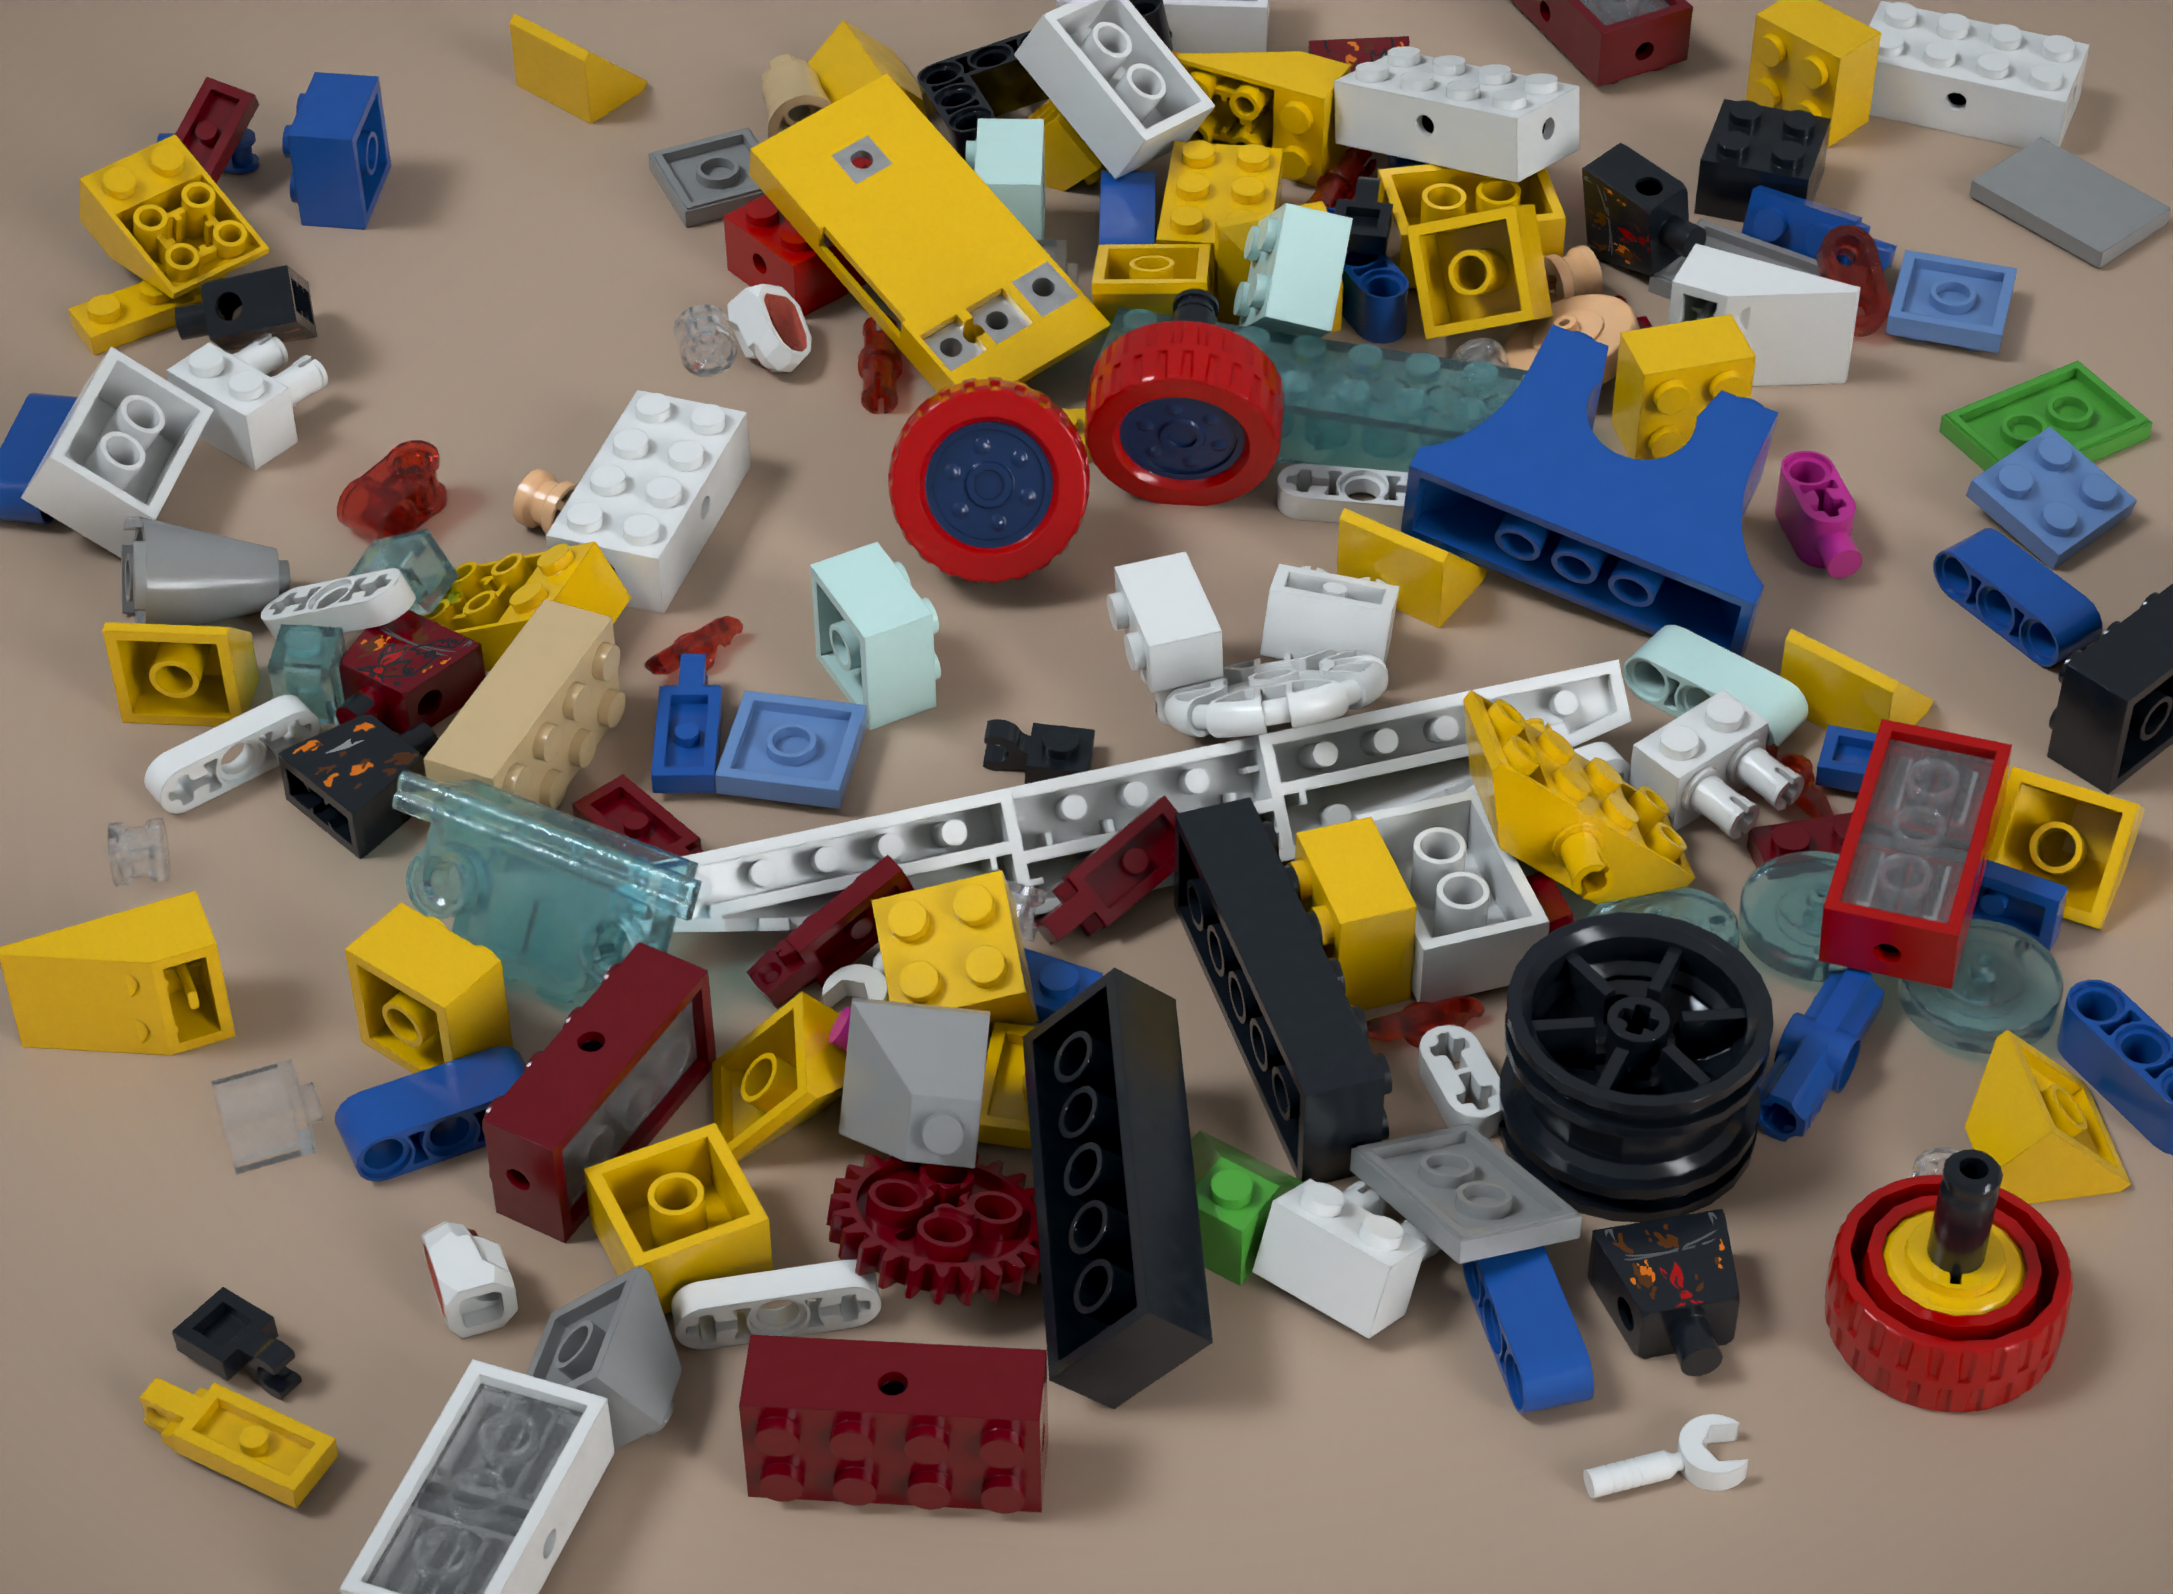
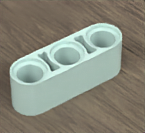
(1684, 669)

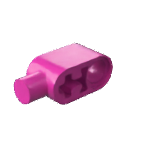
(1817, 513)

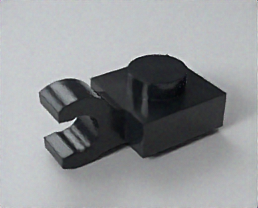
(1370, 218)
(1044, 755)
(236, 1335)

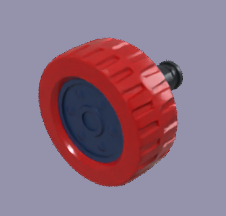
(1185, 409)
(989, 480)

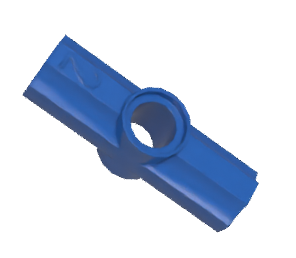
(1818, 1052)

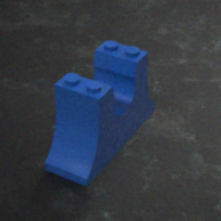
(1594, 527)

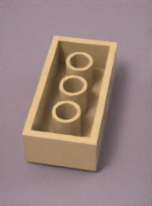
(537, 708)

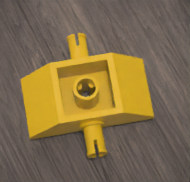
(1569, 812)

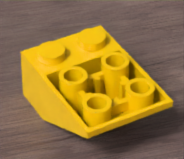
(1272, 103)
(166, 219)
(500, 596)
(122, 983)

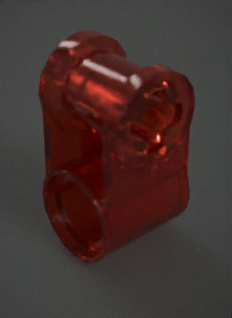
(395, 493)

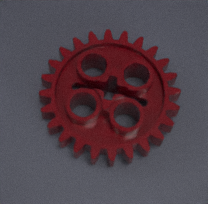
(937, 1227)

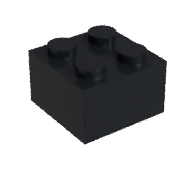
(1756, 148)

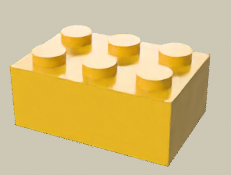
(1216, 184)
(1440, 192)

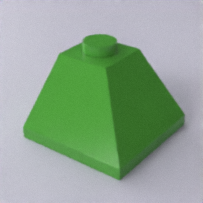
(1233, 1204)

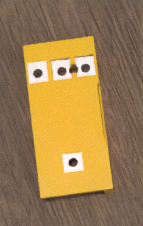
(926, 238)

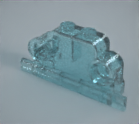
(539, 884)

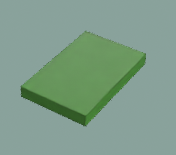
(2065, 399)

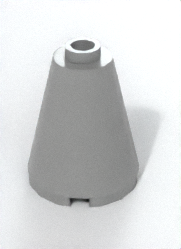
(195, 575)

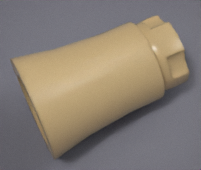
(790, 92)

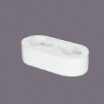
(1450, 1086)

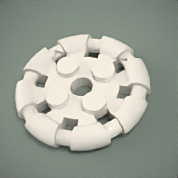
(1297, 690)

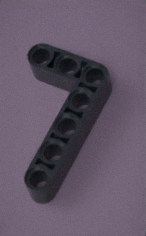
(994, 82)

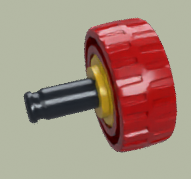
(1948, 1289)

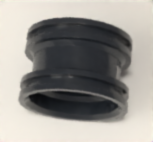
(1634, 1065)

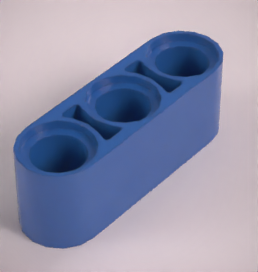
(1128, 208)
(1374, 296)
(24, 450)
(2017, 597)
(2121, 1056)
(425, 1114)
(1530, 1330)

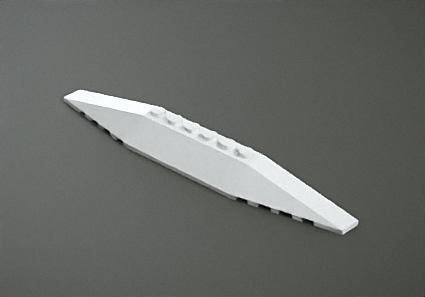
(1050, 826)

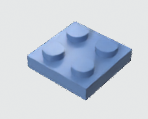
(1951, 301)
(2051, 498)
(791, 749)

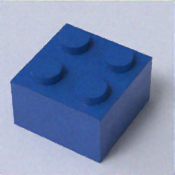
(338, 150)

